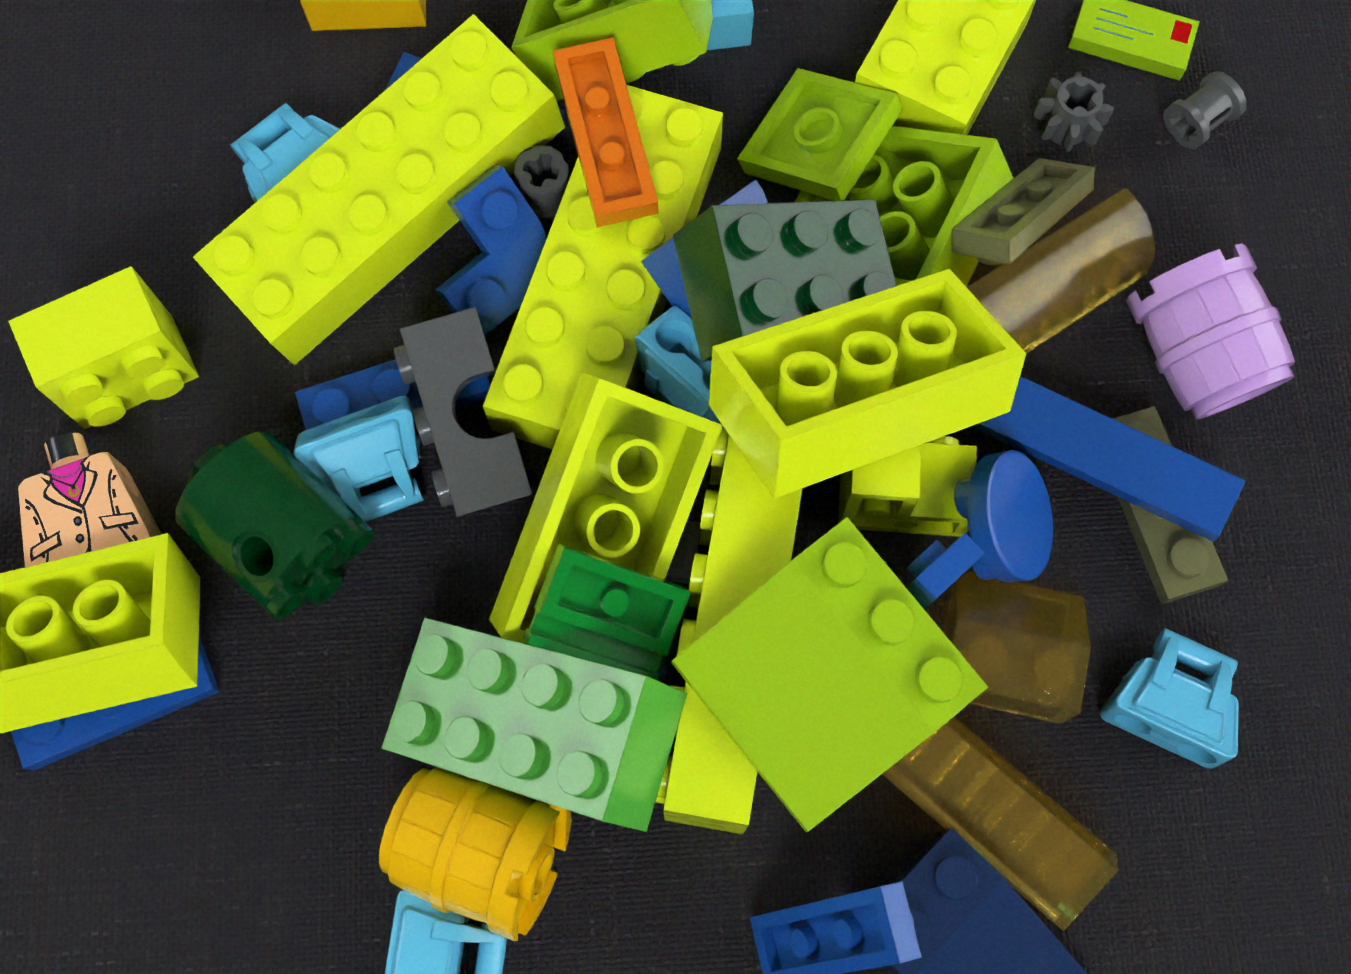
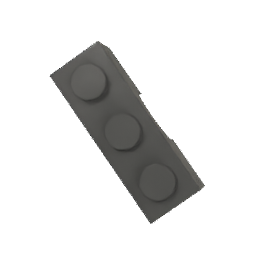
(442, 360)

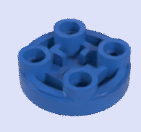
(1007, 516)

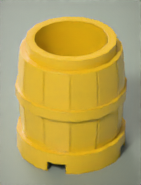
(474, 849)

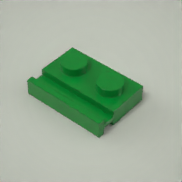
(606, 612)

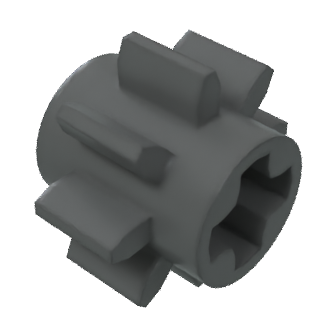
(1073, 111)

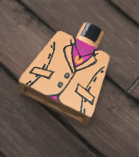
(80, 504)

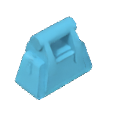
(278, 147)
(674, 365)
(364, 451)
(1175, 708)
(434, 941)

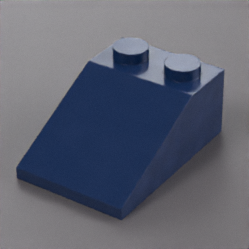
(973, 917)

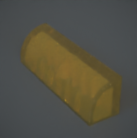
(1070, 271)
(1006, 821)

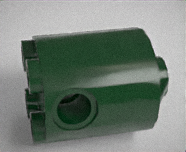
(270, 523)

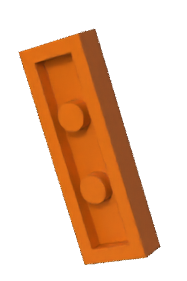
(605, 132)

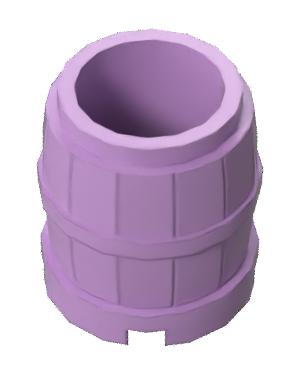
(1214, 332)

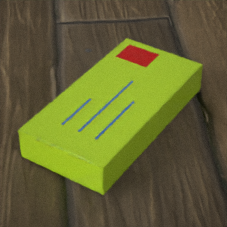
(1135, 36)

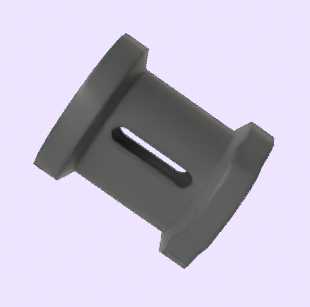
(1203, 111)
(542, 180)

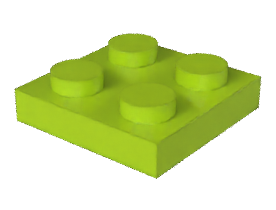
(820, 134)

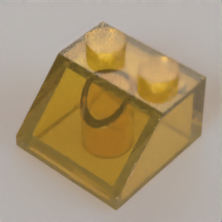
(1023, 644)

